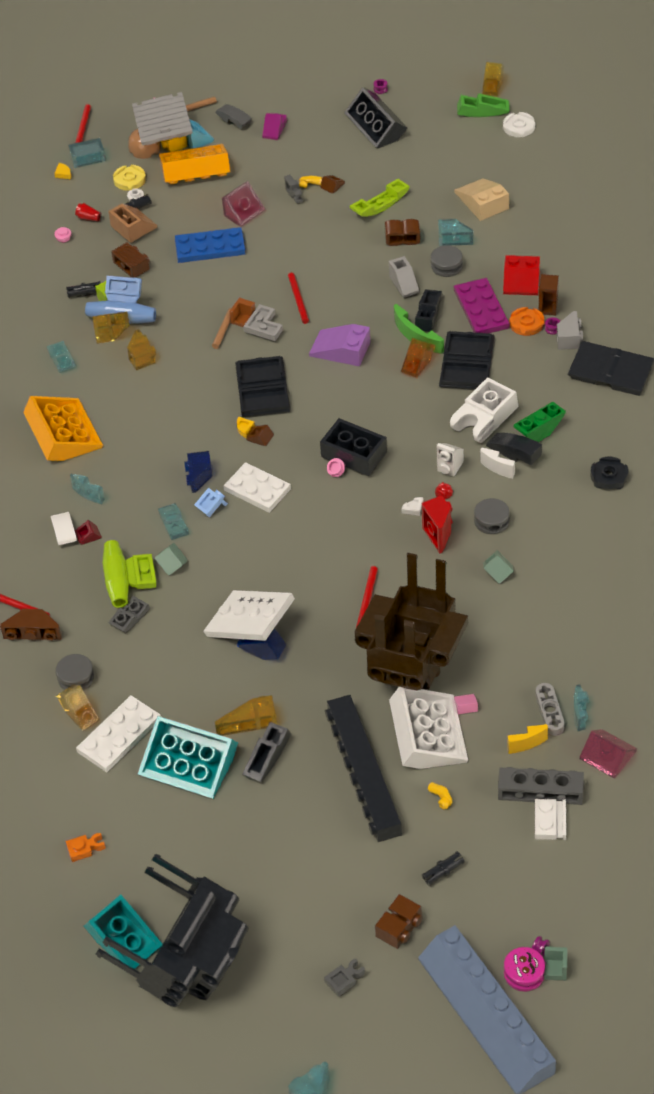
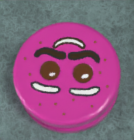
(524, 969)

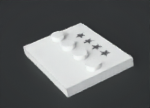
(249, 615)

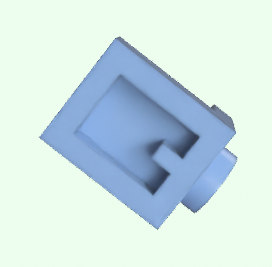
(210, 501)

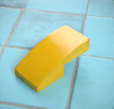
(521, 742)

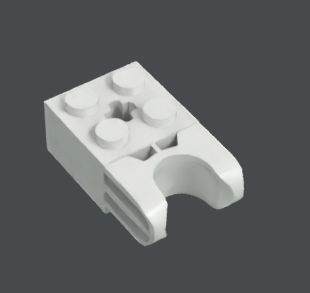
(485, 409)

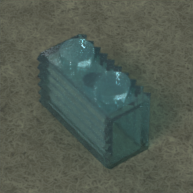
(87, 152)

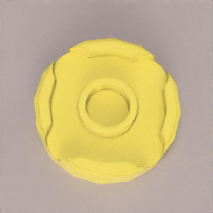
(129, 177)

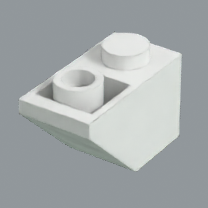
(449, 458)

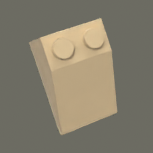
(484, 198)

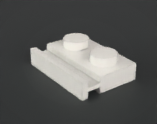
(550, 819)

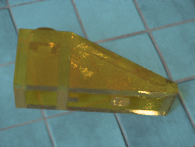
(248, 717)

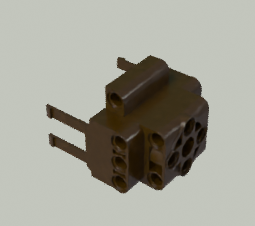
(411, 633)

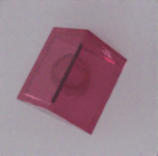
(242, 204)
(606, 752)

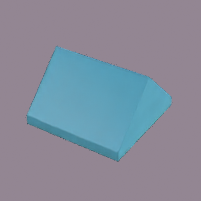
(199, 137)

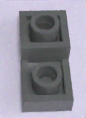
(233, 114)
(126, 618)

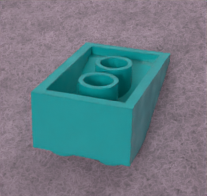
(126, 928)

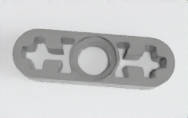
(548, 716)

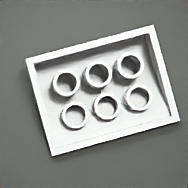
(427, 728)

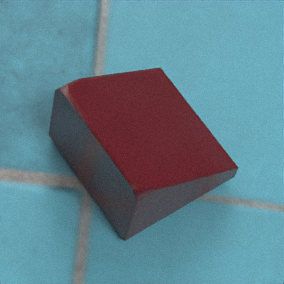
(87, 533)

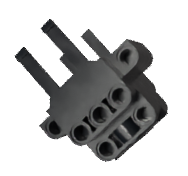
(197, 946)

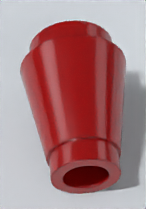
(86, 212)

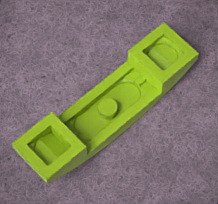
(381, 202)

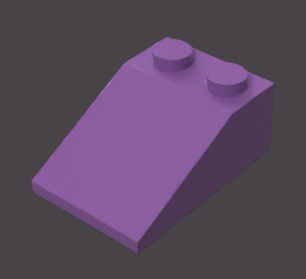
(342, 344)

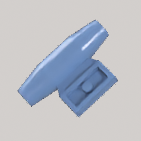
(122, 297)

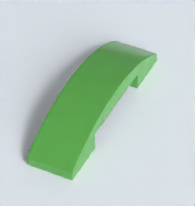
(411, 331)

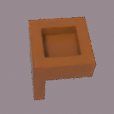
(241, 311)

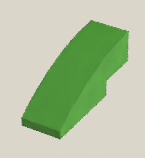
(482, 106)

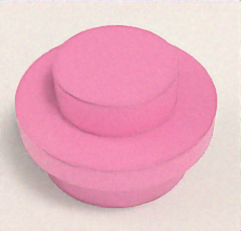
(63, 234)
(335, 467)

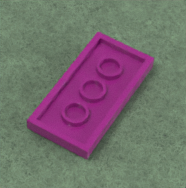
(481, 306)

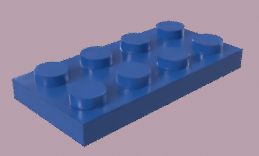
(209, 245)

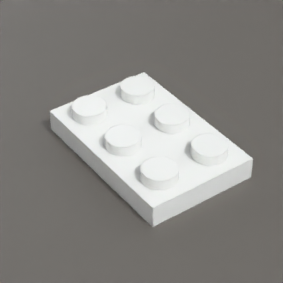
(257, 487)

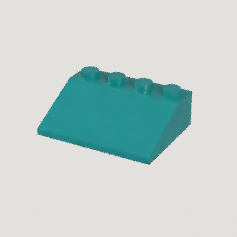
(187, 757)

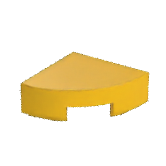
(62, 171)
(244, 426)

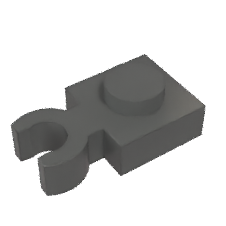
(292, 188)
(343, 979)

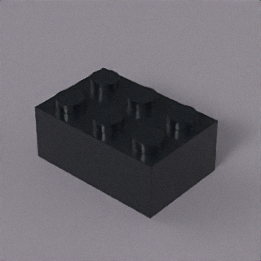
(354, 445)

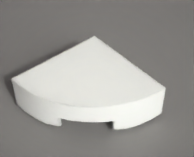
(413, 507)

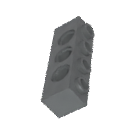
(529, 790)

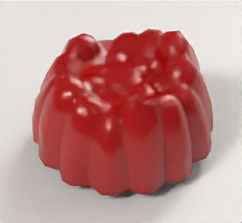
(444, 490)

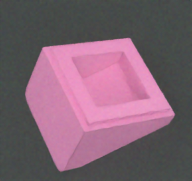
(466, 704)

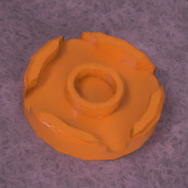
(526, 321)

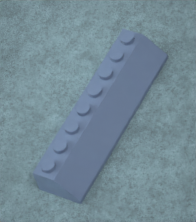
(487, 1011)

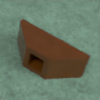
(31, 625)

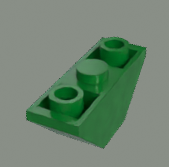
(541, 423)

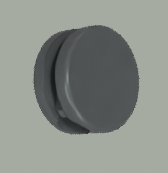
(446, 261)
(491, 516)
(75, 670)

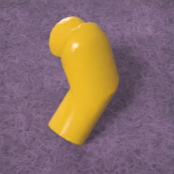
(309, 179)
(445, 797)

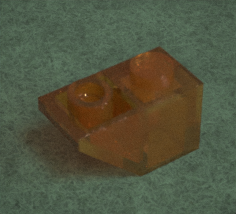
(417, 357)

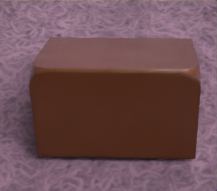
(331, 183)
(260, 435)

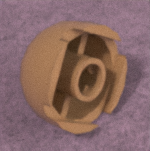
(140, 151)

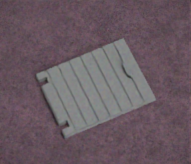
(162, 119)

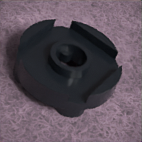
(609, 481)

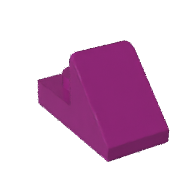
(273, 125)

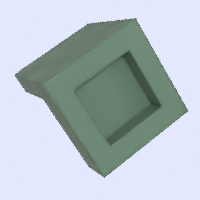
(171, 559)
(498, 566)
(555, 963)

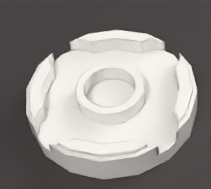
(519, 124)

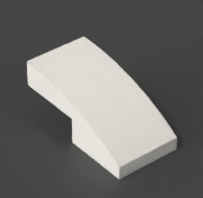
(493, 462)
(63, 528)

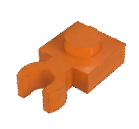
(81, 846)

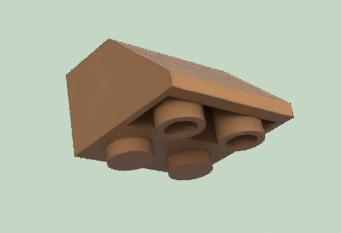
(130, 222)

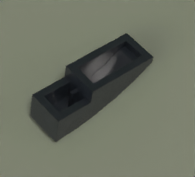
(428, 310)
(516, 447)
(266, 752)

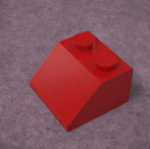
(521, 275)
(437, 521)

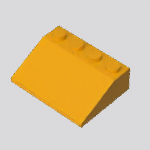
(194, 163)
(61, 427)

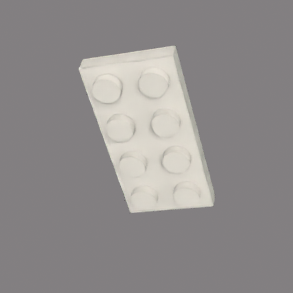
(118, 733)

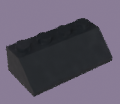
(375, 119)

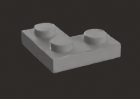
(261, 324)

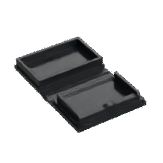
(466, 359)
(613, 366)
(262, 386)

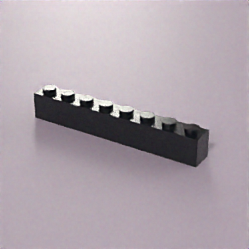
(364, 769)

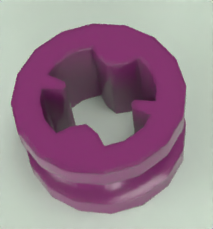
(380, 86)
(551, 325)
(539, 945)

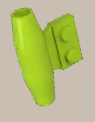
(122, 573)

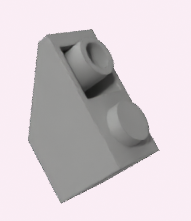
(403, 276)
(568, 332)

